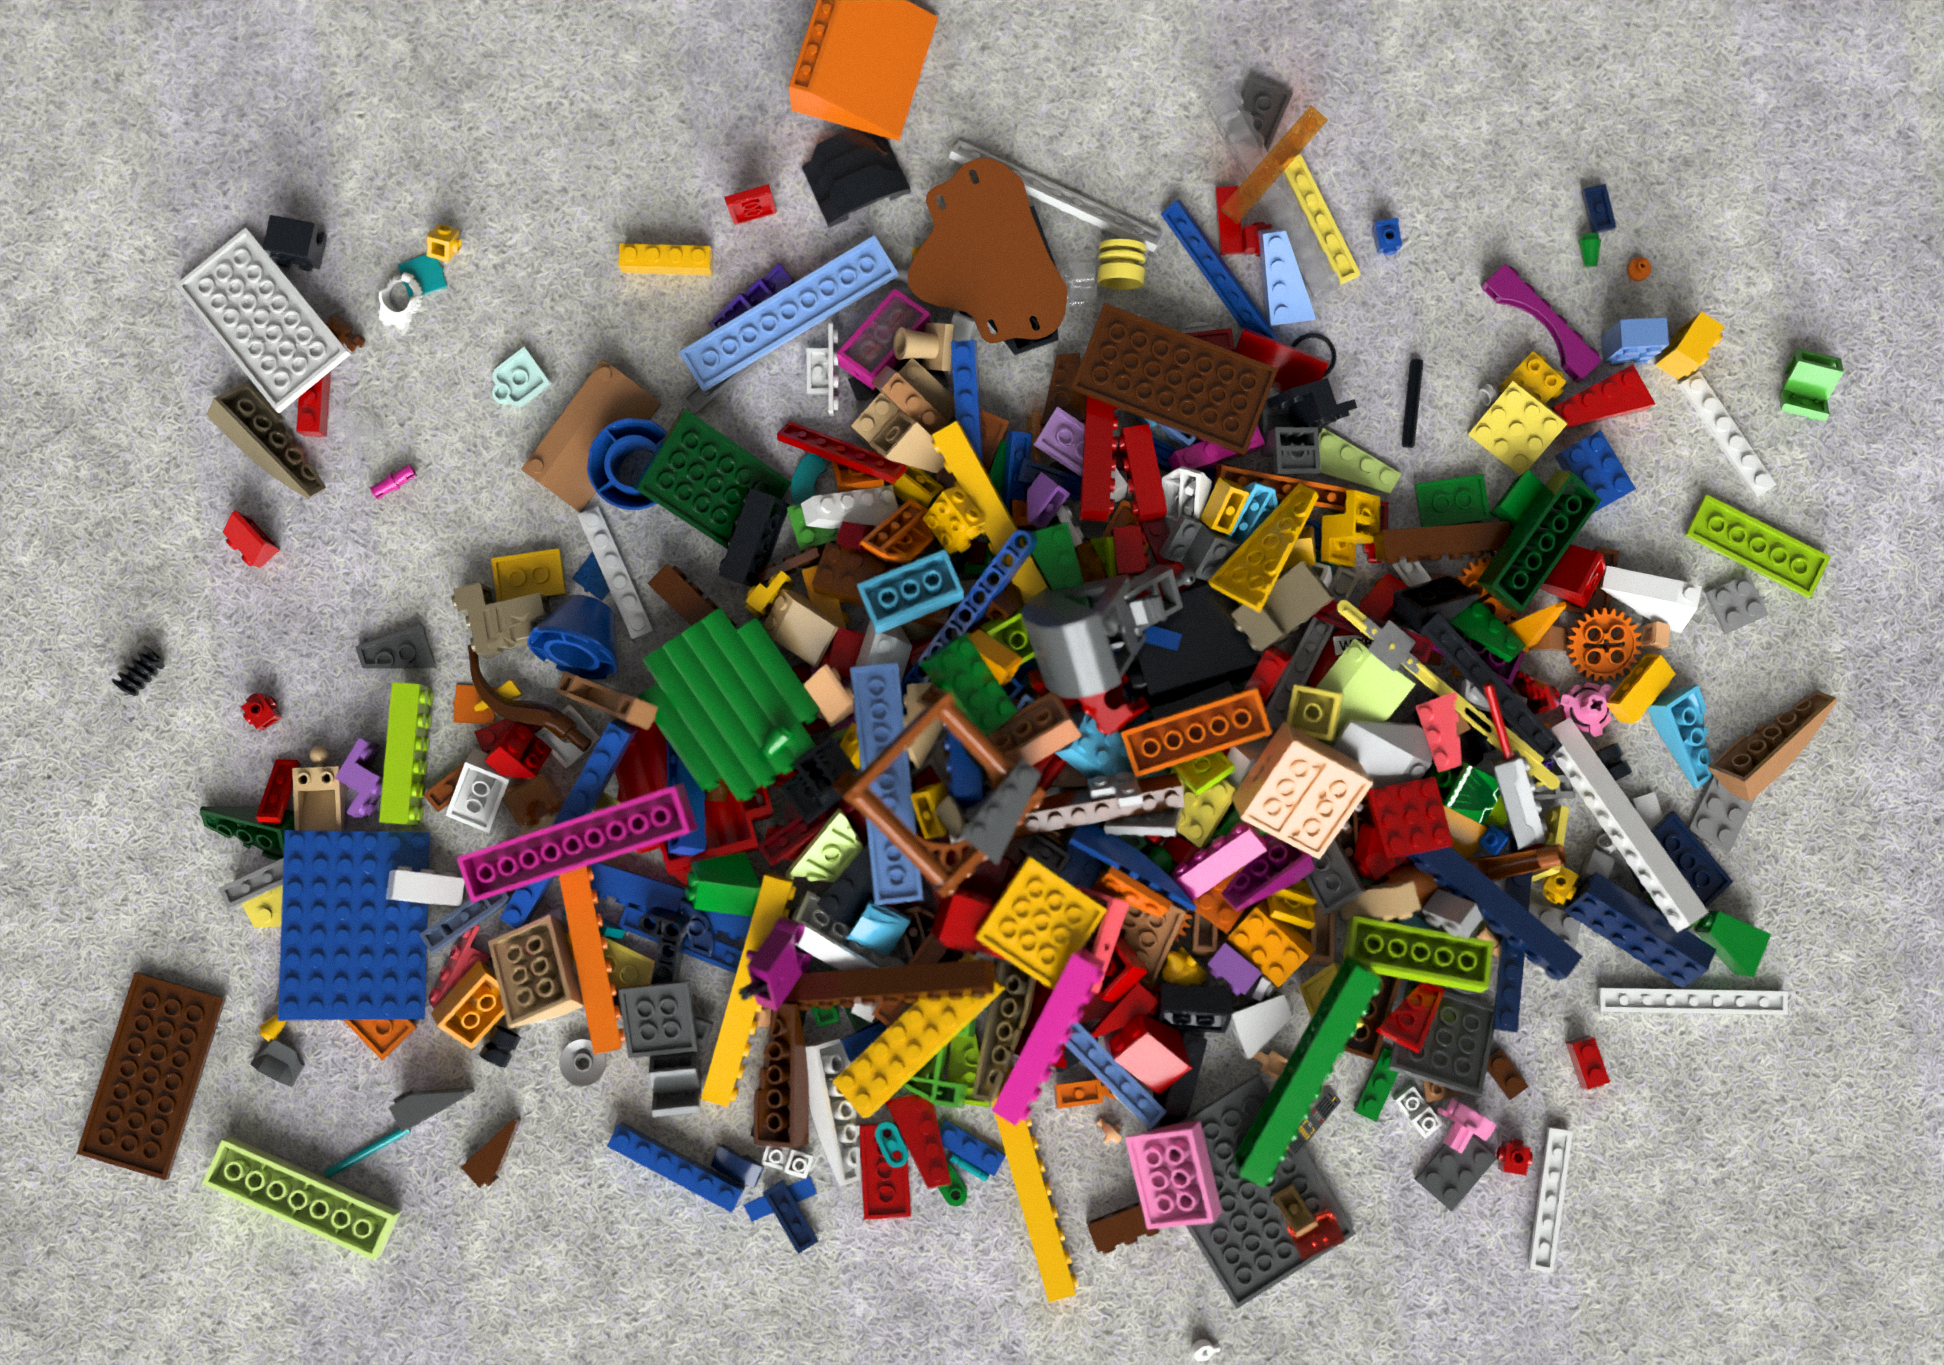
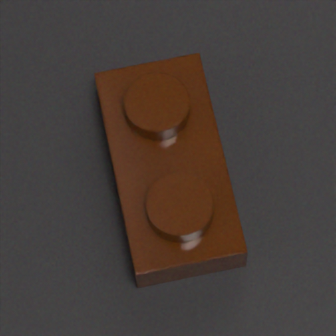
(1505, 1074)

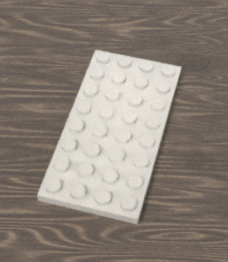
(262, 320)

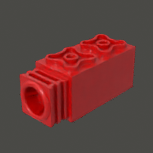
(960, 919)

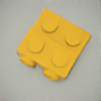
(761, 599)

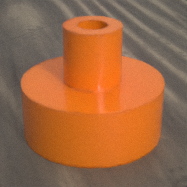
(1638, 269)

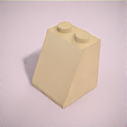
(908, 444)

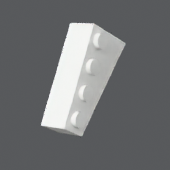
(861, 507)

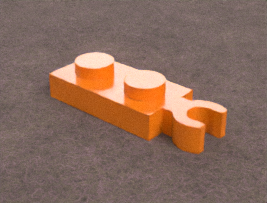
(1080, 1093)

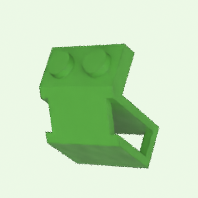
(1810, 384)

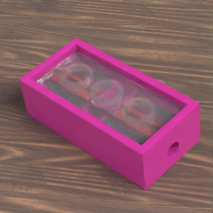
(872, 343)

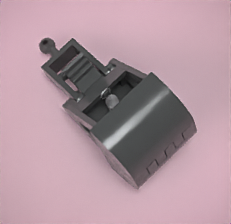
(1077, 641)

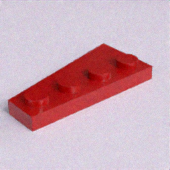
(920, 1131)

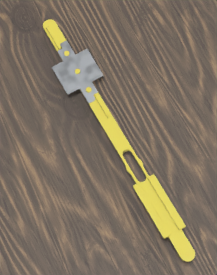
(1392, 649)

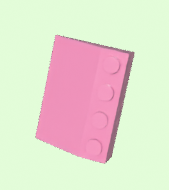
(1174, 1176)

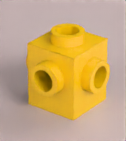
(443, 242)
(1560, 886)

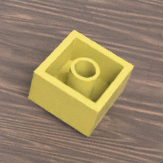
(1315, 711)

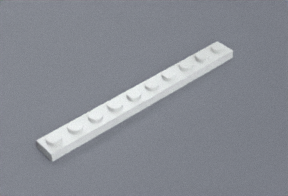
(1067, 200)

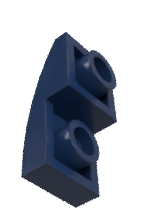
(738, 1167)

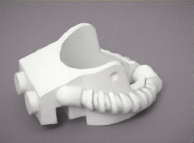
(388, 313)

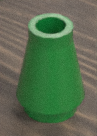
(1590, 248)
(776, 740)

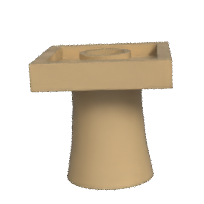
(932, 345)

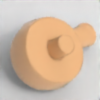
(1111, 1133)

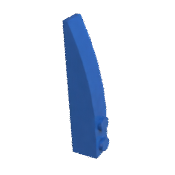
(1127, 859)

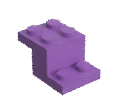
(362, 778)

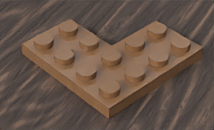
(1151, 936)

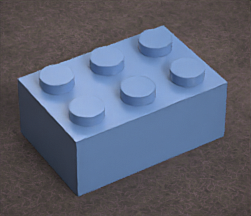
(1634, 341)

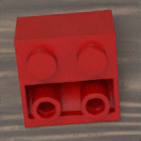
(518, 753)

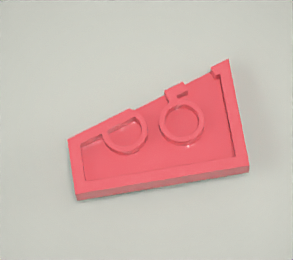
(1439, 726)

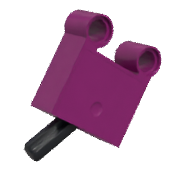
(776, 965)

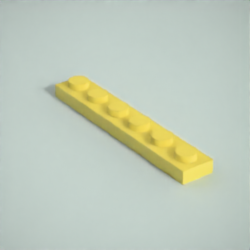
(1320, 220)

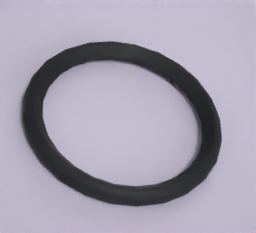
(1327, 341)

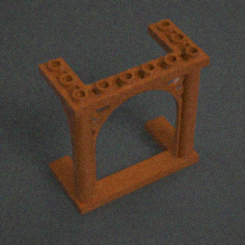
(855, 789)

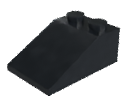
(1443, 595)

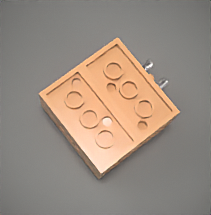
(1301, 790)

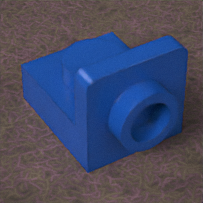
(1494, 839)

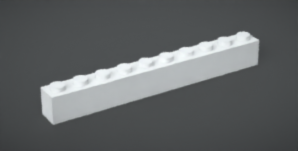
(1626, 828)

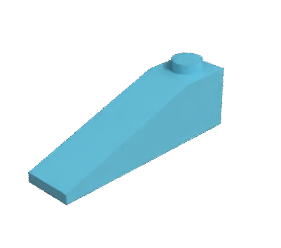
(1681, 726)

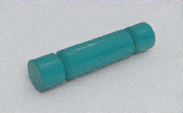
(971, 1168)

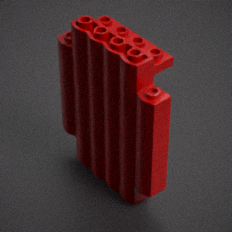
(727, 823)

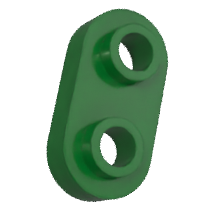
(956, 1184)

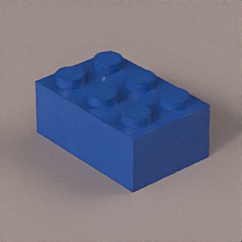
(1597, 467)

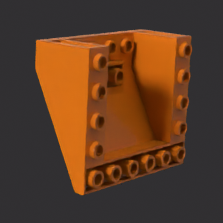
(862, 63)

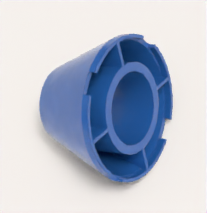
(611, 449)
(578, 638)

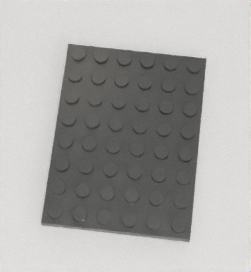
(1250, 1238)

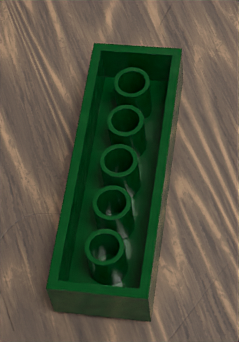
(1539, 540)

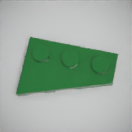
(1481, 625)

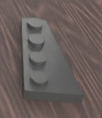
(999, 815)

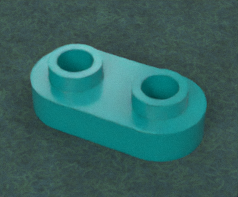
(891, 1143)

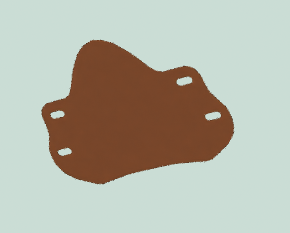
(989, 256)

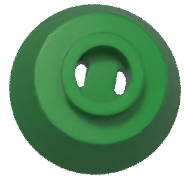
(1161, 858)

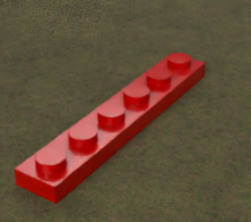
(841, 452)

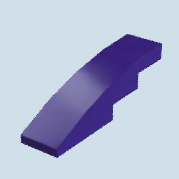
(761, 290)

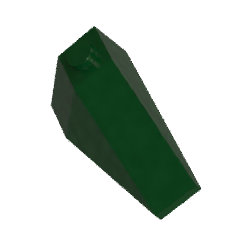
(244, 825)

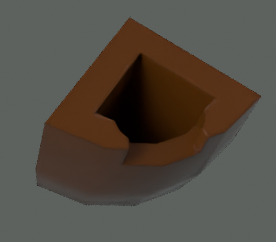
(1004, 604)

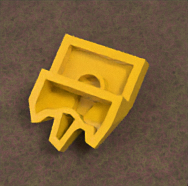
(1294, 905)

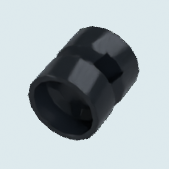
(1620, 767)
(500, 1045)

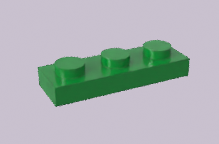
(1377, 1087)

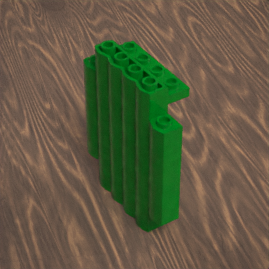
(721, 699)

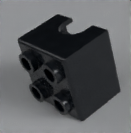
(294, 243)

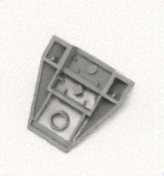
(1386, 750)

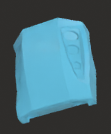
(879, 927)

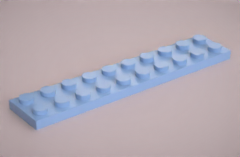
(788, 313)

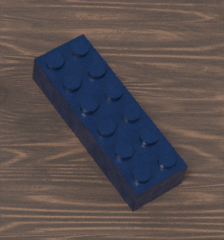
(1639, 930)

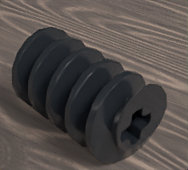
(139, 672)

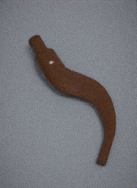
(526, 711)

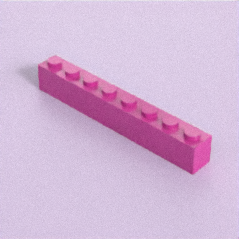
(1048, 1036)

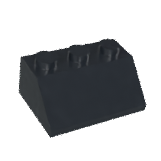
(1195, 1007)

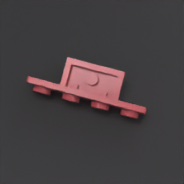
(461, 961)

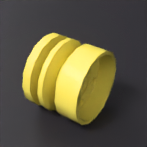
(1121, 264)

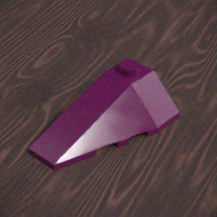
(1268, 873)

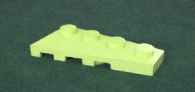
(1353, 465)

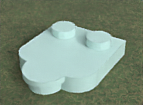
(519, 379)

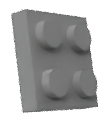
(1736, 604)

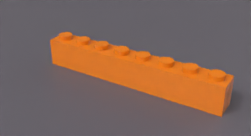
(590, 960)

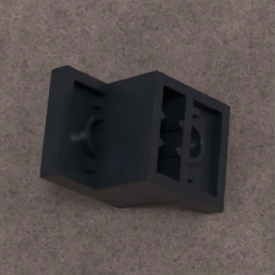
(1312, 404)
(817, 770)

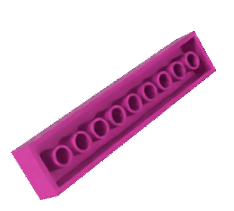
(577, 843)

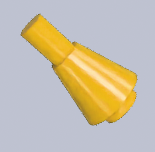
(271, 1028)

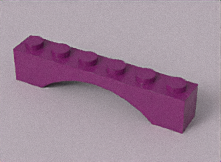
(1574, 354)

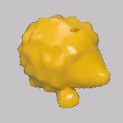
(1182, 969)

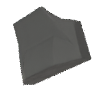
(1046, 852)
(278, 1062)

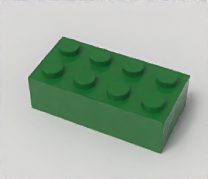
(965, 675)

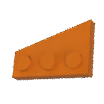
(1122, 887)

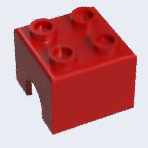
(1112, 710)

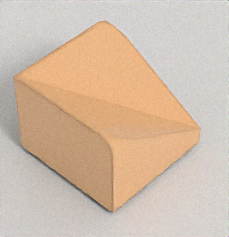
(1655, 636)

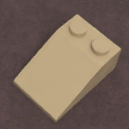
(800, 626)

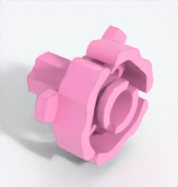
(1581, 707)
(1465, 1125)

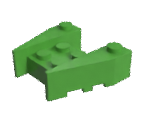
(929, 1079)

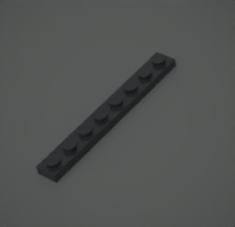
(1479, 674)

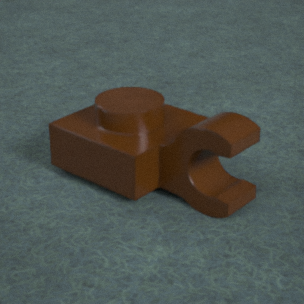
(342, 331)

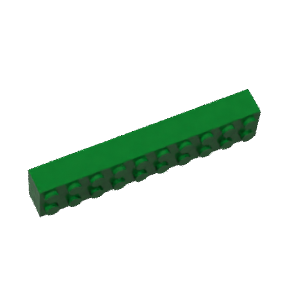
(1306, 1071)

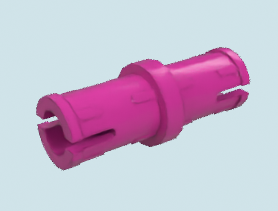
(393, 481)

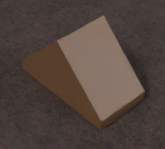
(1553, 640)

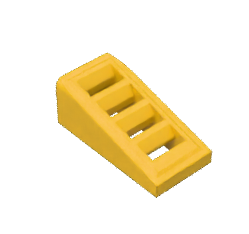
(508, 690)

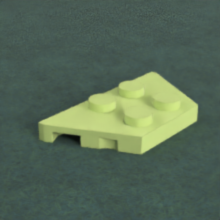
(828, 852)

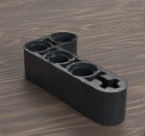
(667, 936)

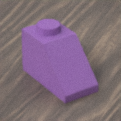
(1044, 500)

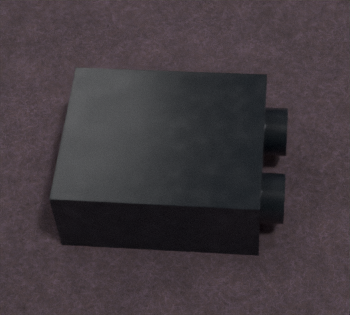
(1207, 653)

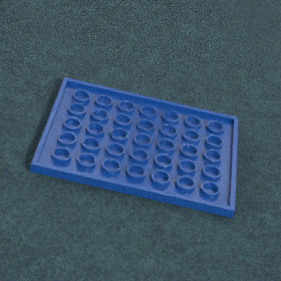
(341, 939)

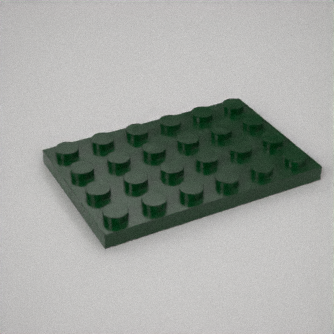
(705, 477)

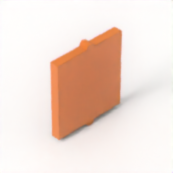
(465, 700)

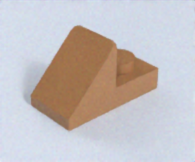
(1294, 1210)

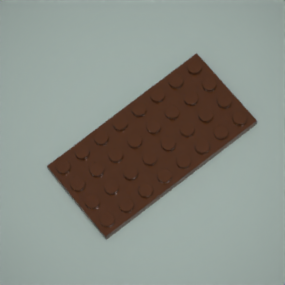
(1174, 379)
(151, 1076)

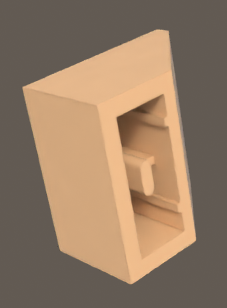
(830, 696)

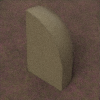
(951, 816)

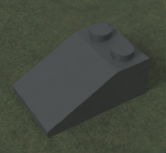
(417, 1107)

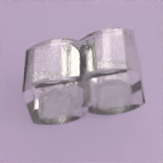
(1081, 283)

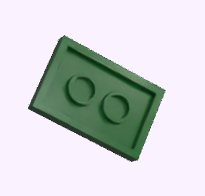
(1452, 501)

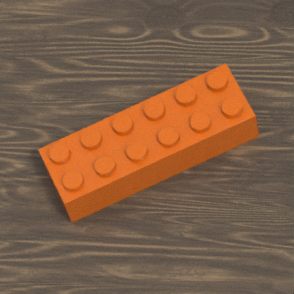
(1196, 731)

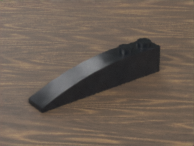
(853, 888)
(1178, 1096)

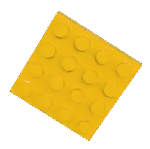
(1040, 922)

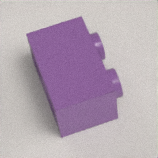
(1234, 969)

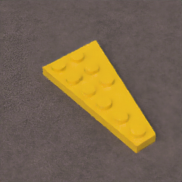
(1259, 560)

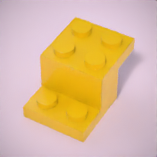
(1346, 530)

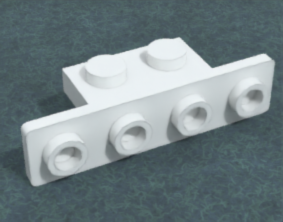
(820, 371)

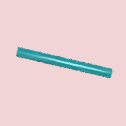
(363, 1153)

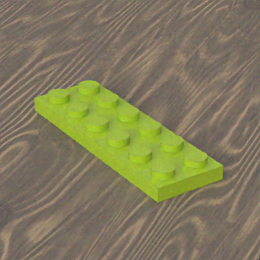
(1757, 546)

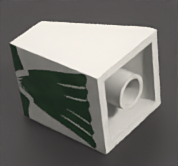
(1259, 1021)

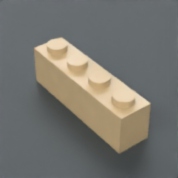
(1384, 902)

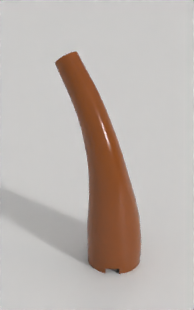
(1492, 866)

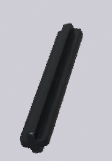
(1412, 403)

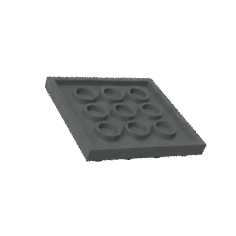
(1454, 1048)

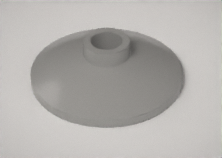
(572, 1068)

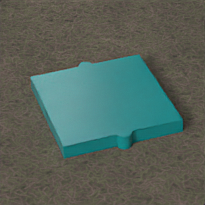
(426, 273)

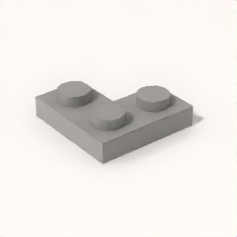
(1122, 785)

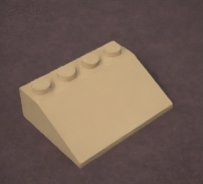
(882, 409)
(535, 972)

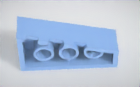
(1282, 283)

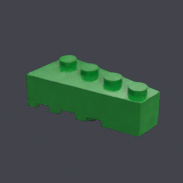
(1058, 558)

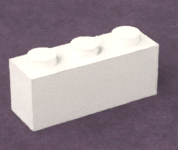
(425, 887)

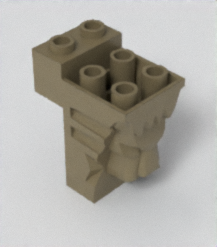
(1290, 602)
(499, 624)

